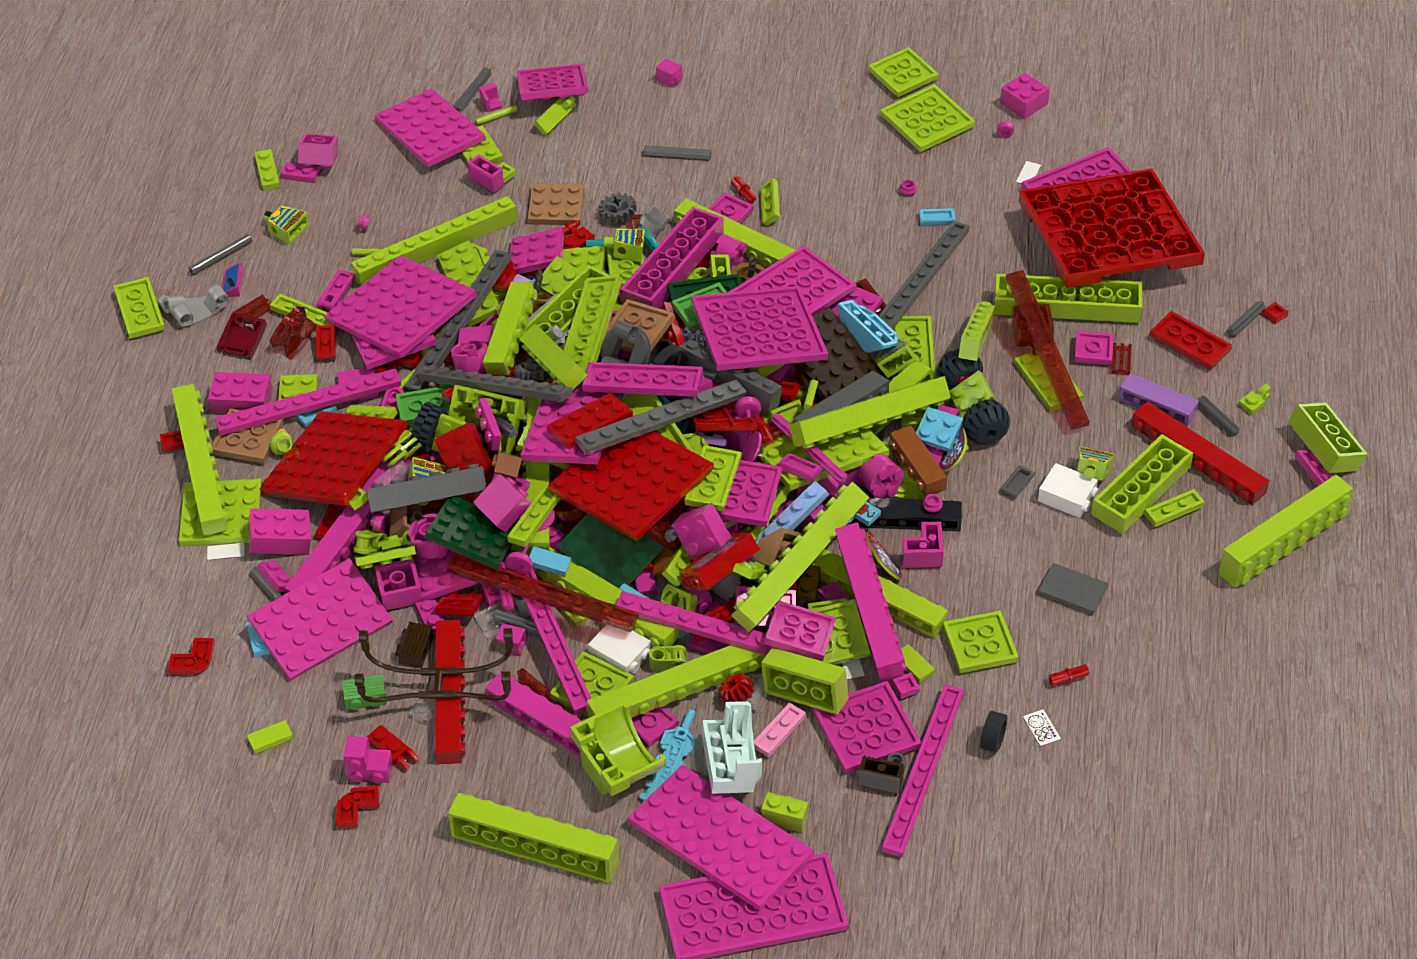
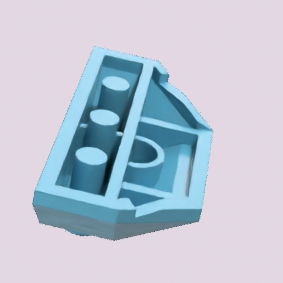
(866, 327)

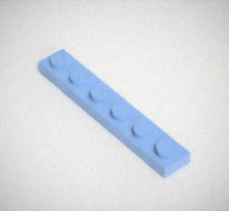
(796, 511)

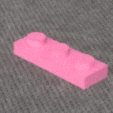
(779, 730)

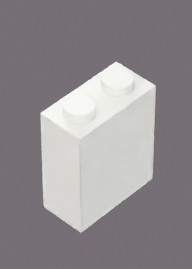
(1068, 490)
(620, 648)

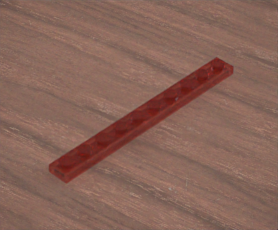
(1047, 350)
(543, 593)

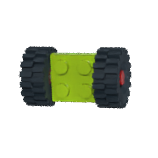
(433, 423)

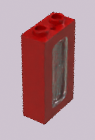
(717, 564)

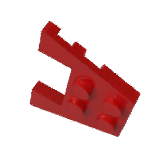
(720, 420)

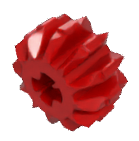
(736, 689)

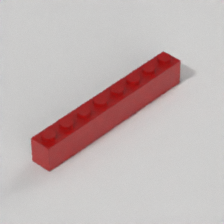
(1206, 456)
(449, 711)

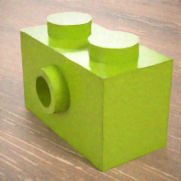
(785, 812)

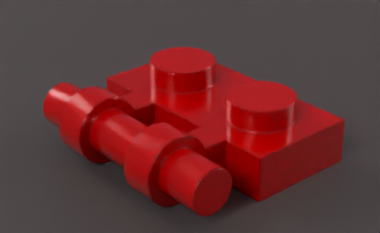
(577, 237)
(459, 604)

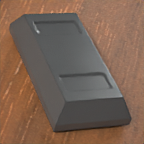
(1017, 481)

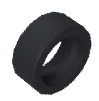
(993, 731)

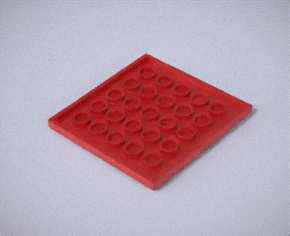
(333, 458)
(633, 482)

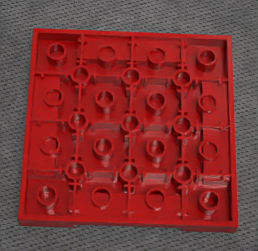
(1110, 226)

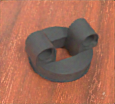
(628, 332)

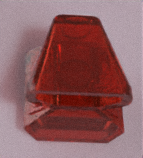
(293, 332)

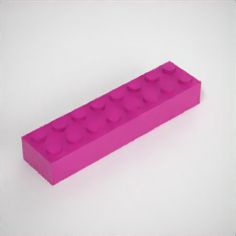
(673, 258)
(871, 602)

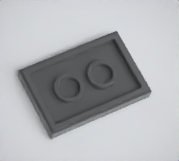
(1073, 589)

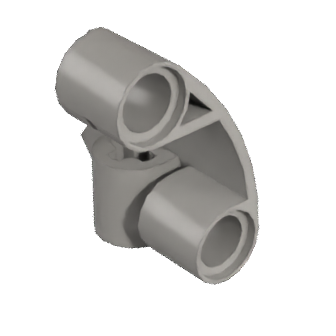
(194, 310)

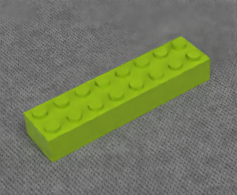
(1098, 301)
(1285, 531)
(534, 837)

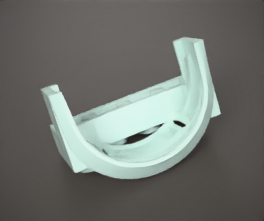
(731, 767)

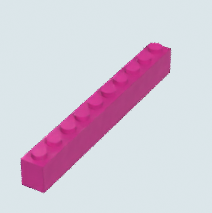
(341, 536)

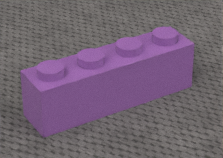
(1138, 391)

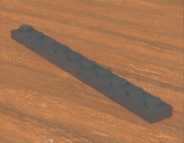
(924, 273)
(450, 332)
(496, 383)
(660, 417)

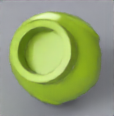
(281, 442)

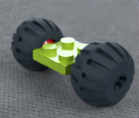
(982, 415)

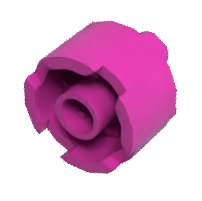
(731, 247)
(470, 356)
(881, 476)
(424, 547)

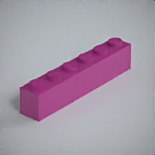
(536, 712)

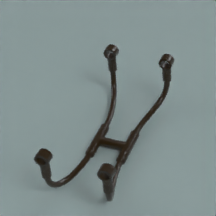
(438, 672)

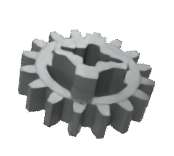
(617, 208)
(531, 371)

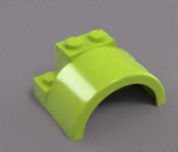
(505, 407)
(613, 750)

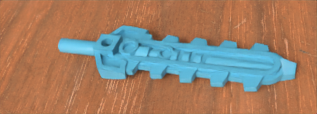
(676, 745)

